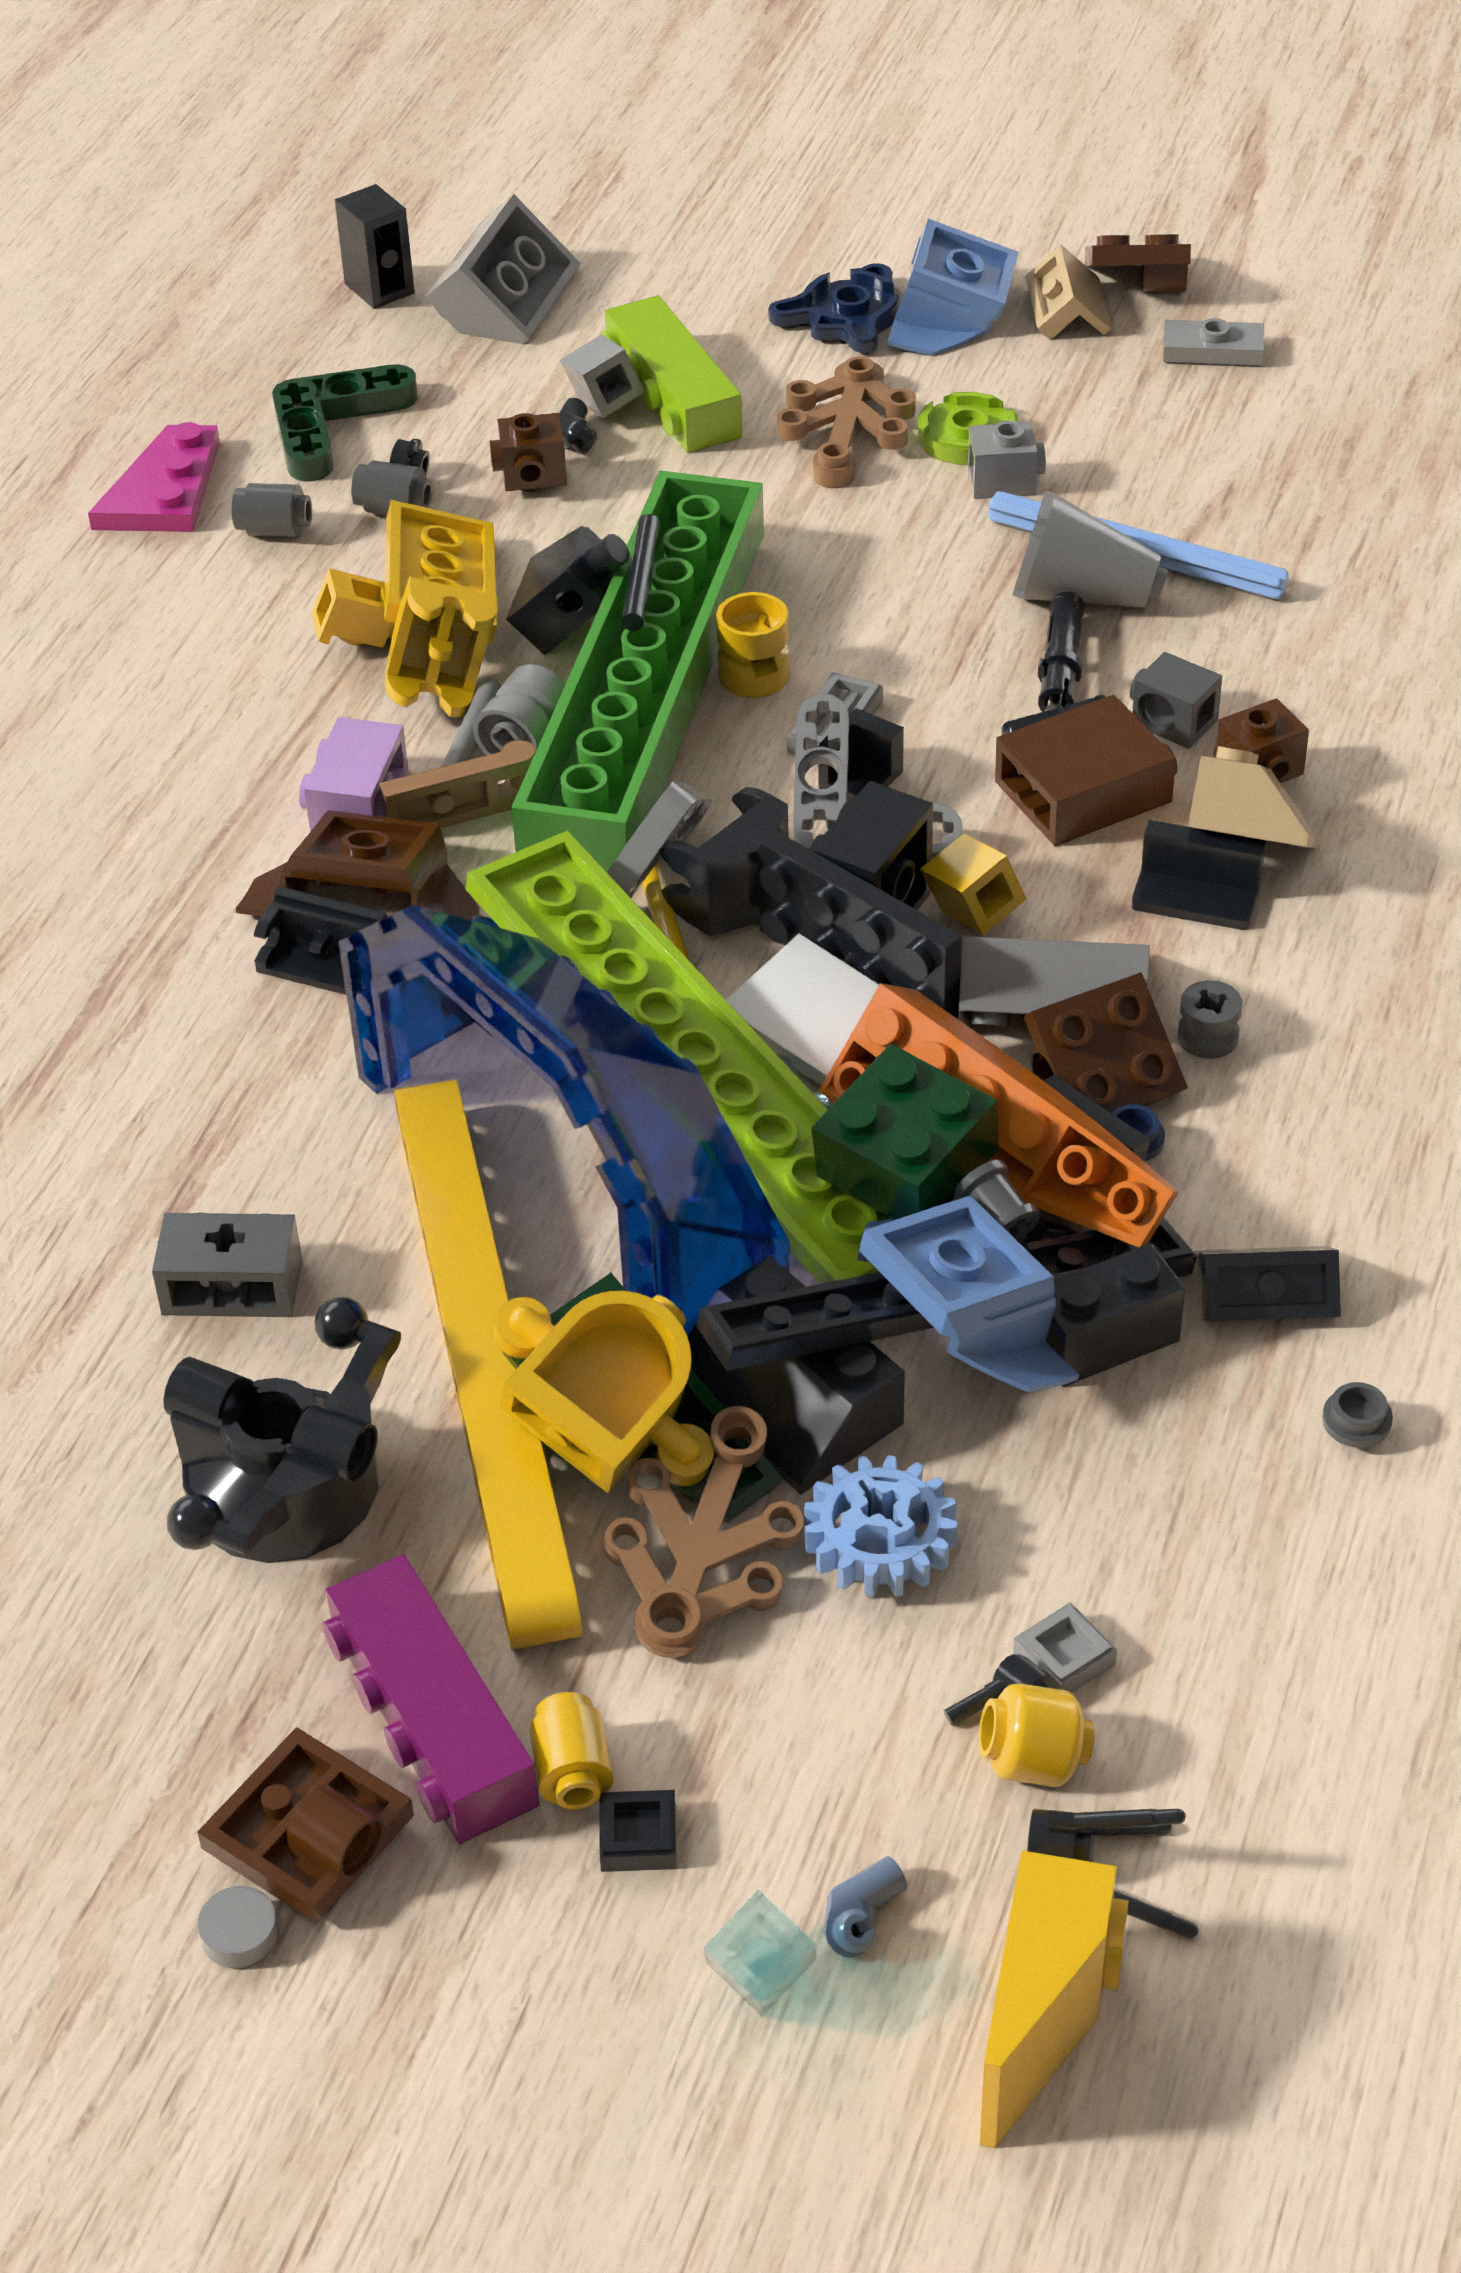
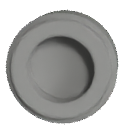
(238, 1927)

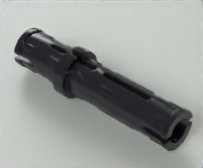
(1061, 662)

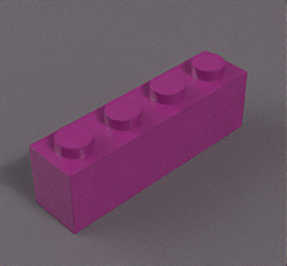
(432, 1700)

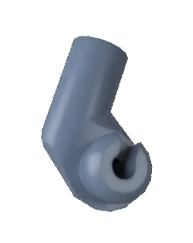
(853, 1904)

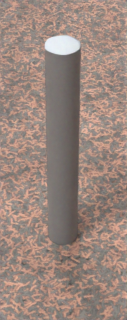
(464, 741)

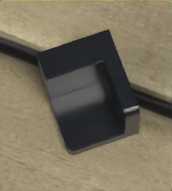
(874, 753)

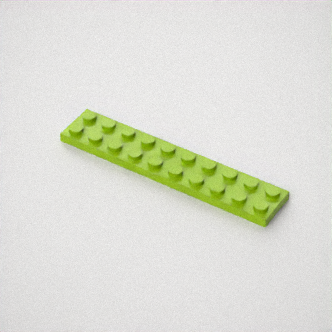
(582, 913)

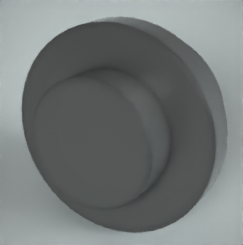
(1357, 1415)

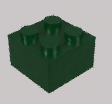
(904, 1135)

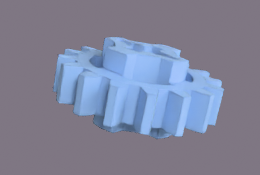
(880, 1526)

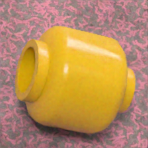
(1035, 1735)

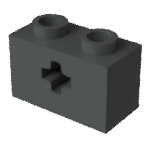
(227, 1264)

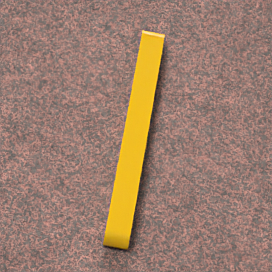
(469, 1290)

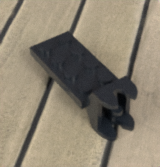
(766, 878)

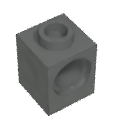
(1176, 699)

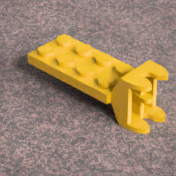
(441, 604)

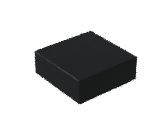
(637, 1830)

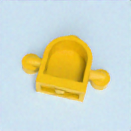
(604, 1383)

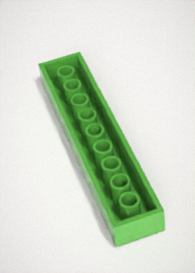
(638, 689)

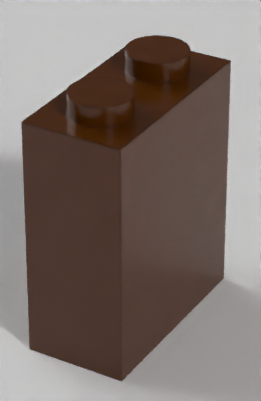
(1085, 769)

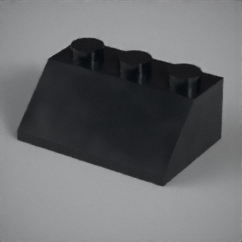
(814, 1405)

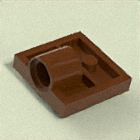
(1161, 259)
(1107, 1045)
(306, 1824)

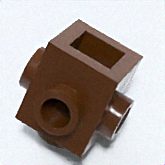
(529, 452)
(1269, 732)

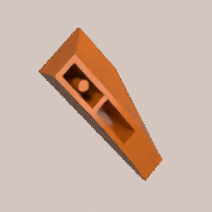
(1049, 1144)

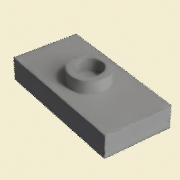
(1213, 342)

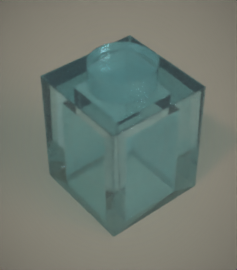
(760, 1953)

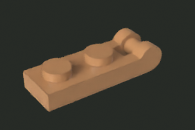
(460, 789)

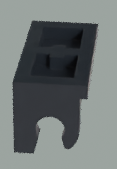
(306, 937)

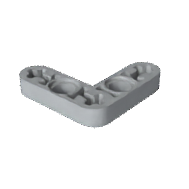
(825, 804)
(669, 820)

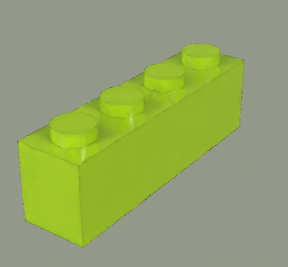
(677, 374)

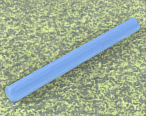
(1175, 554)

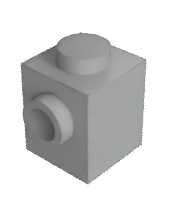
(602, 375)
(1004, 459)

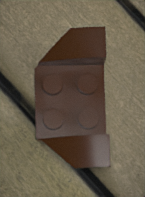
(369, 853)

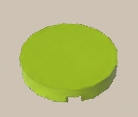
(945, 427)

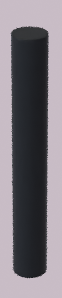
(640, 572)

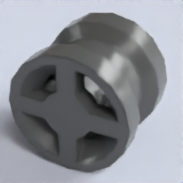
(1209, 1019)

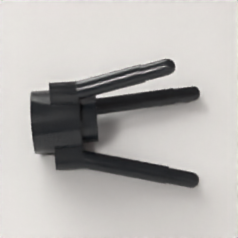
(1073, 1837)

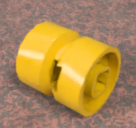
(753, 644)

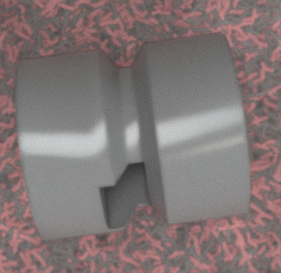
(519, 709)

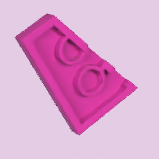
(163, 484)

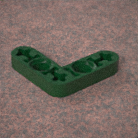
(322, 399)

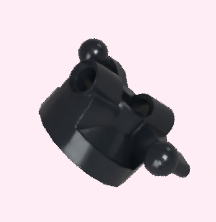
(277, 1463)

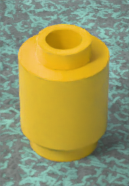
(570, 1751)

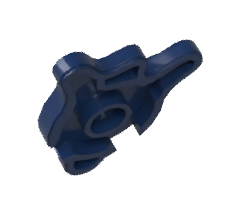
(843, 309)

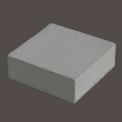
(1066, 1649)

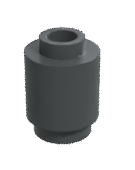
(384, 481)
(271, 509)

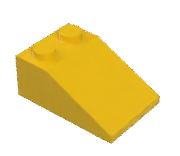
(1054, 1964)

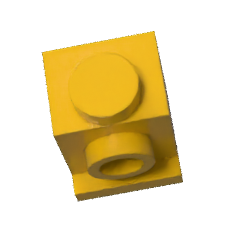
(351, 610)

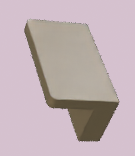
(1062, 290)

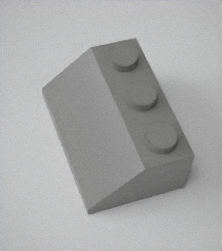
(504, 276)
(1029, 974)

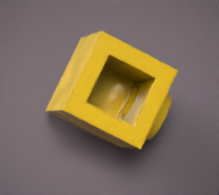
(973, 883)

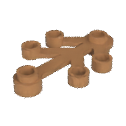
(856, 381)
(699, 1544)

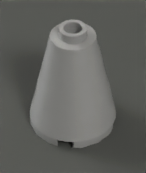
(1086, 557)

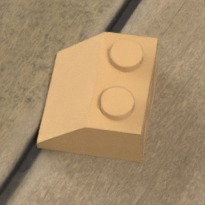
(1246, 801)

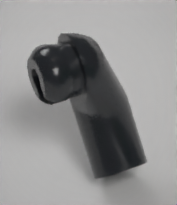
(574, 426)

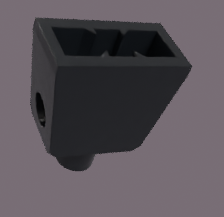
(565, 586)

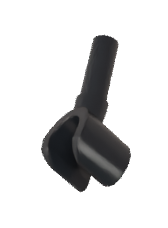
(1012, 1670)

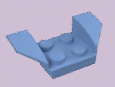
(952, 290)
(974, 1288)

